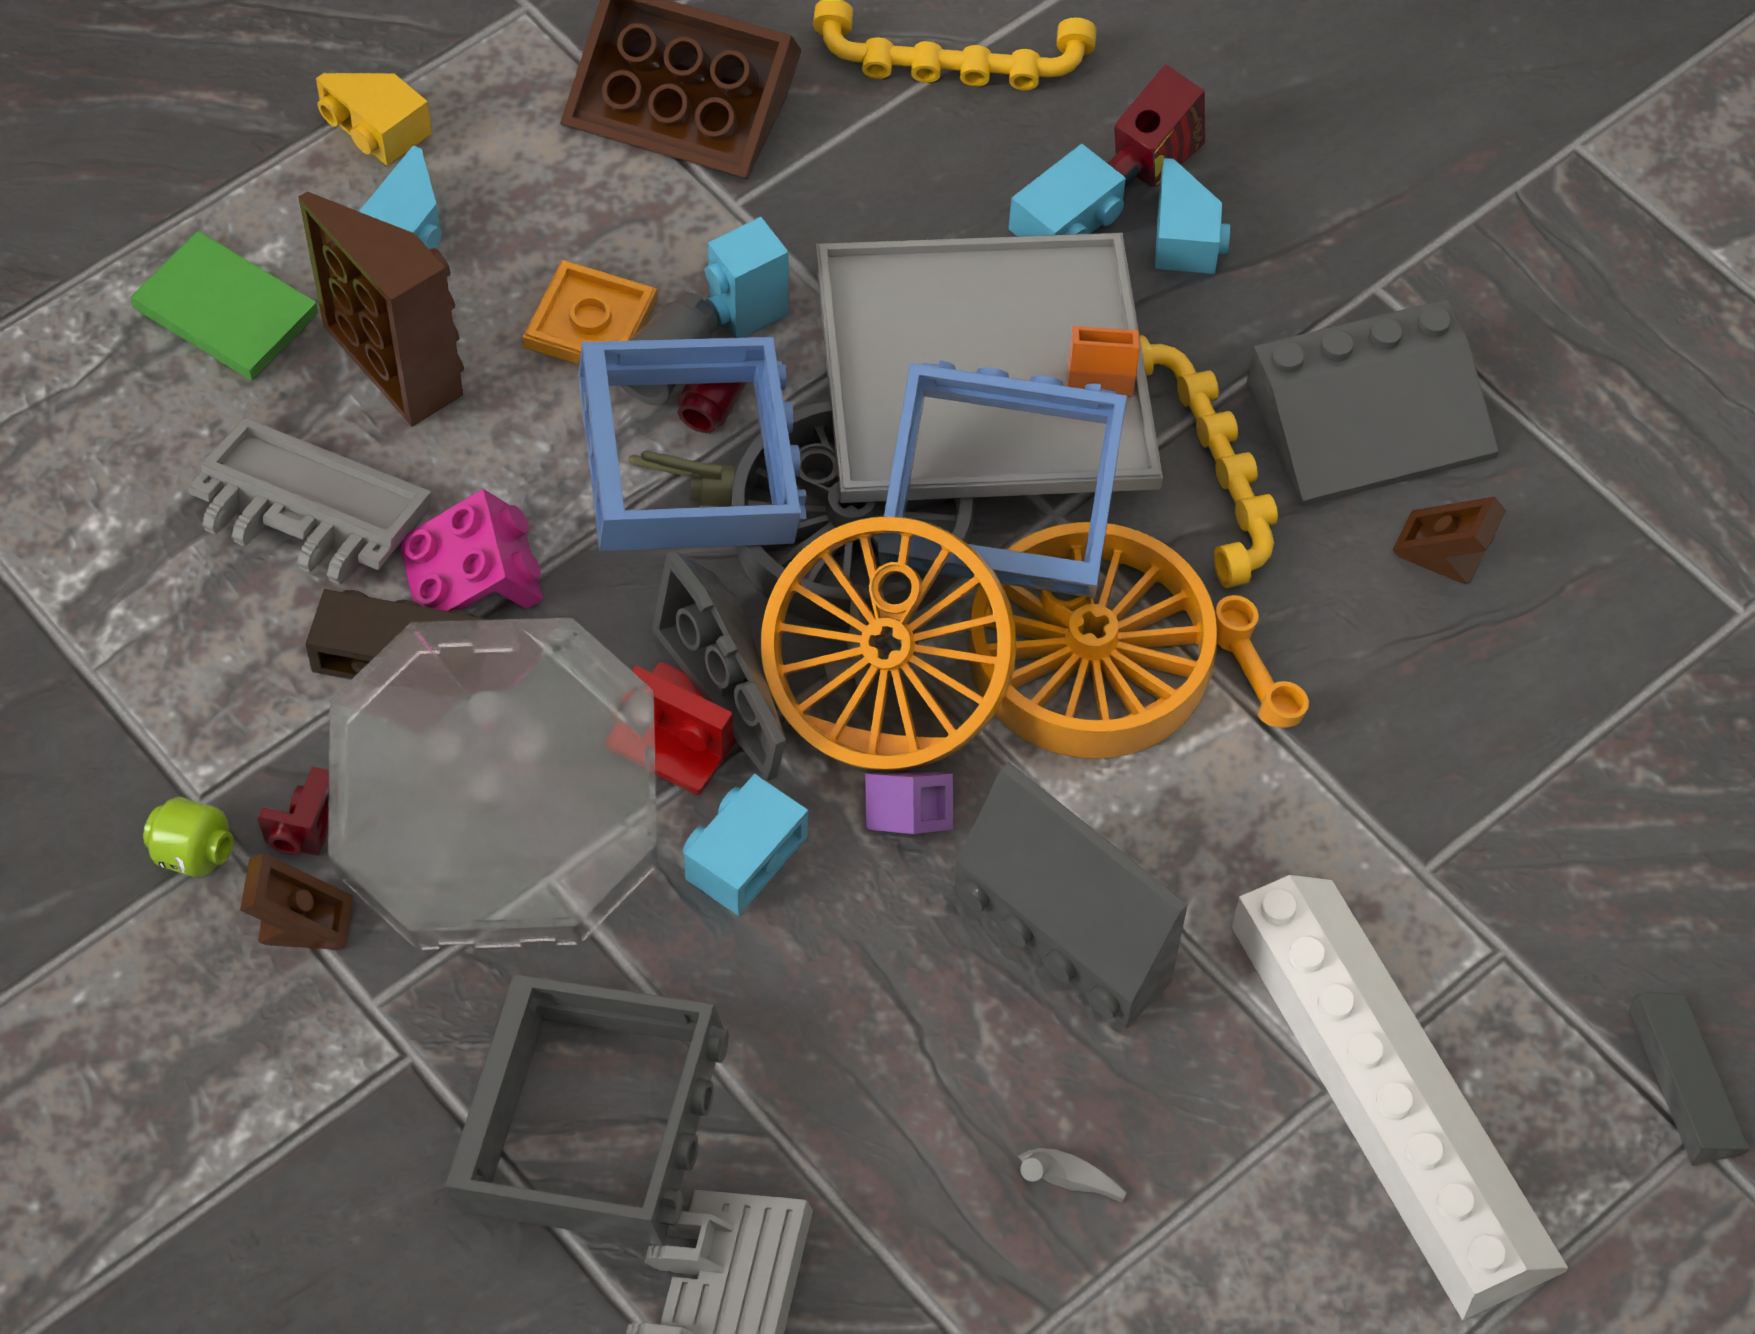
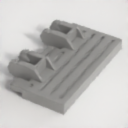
(303, 486)
(744, 1263)

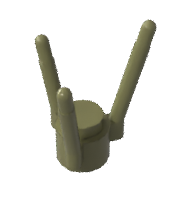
(709, 482)

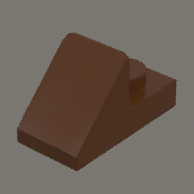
(1450, 537)
(295, 906)

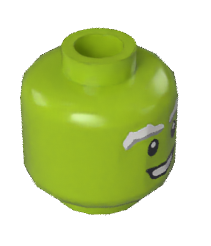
(188, 837)

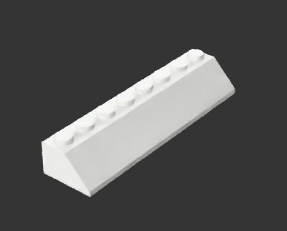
(1395, 1094)

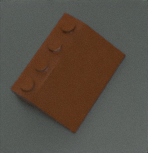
(681, 83)
(385, 305)

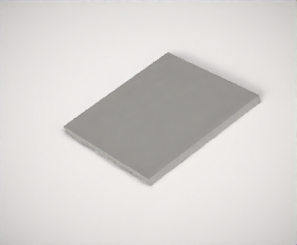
(975, 307)

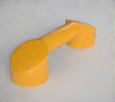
(1281, 702)

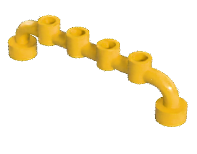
(1074, 39)
(1234, 472)

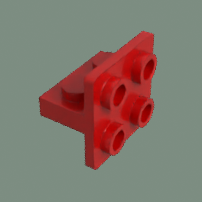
(688, 730)

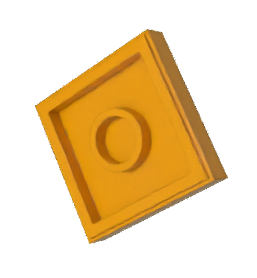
(587, 308)

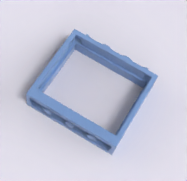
(690, 362)
(1041, 396)

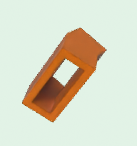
(1103, 358)

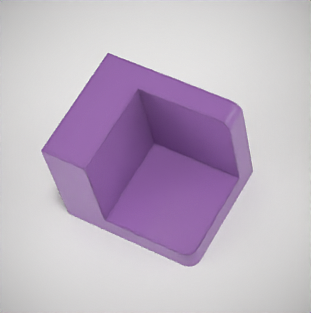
(909, 801)

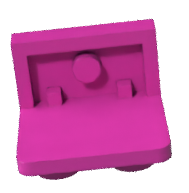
(470, 554)

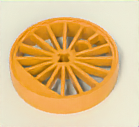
(1099, 642)
(872, 748)

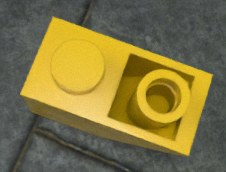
(376, 111)

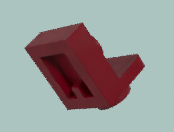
(308, 819)

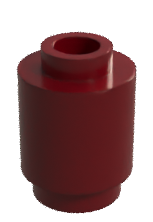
(708, 404)

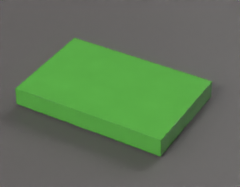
(224, 305)

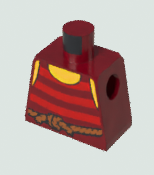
(1159, 124)

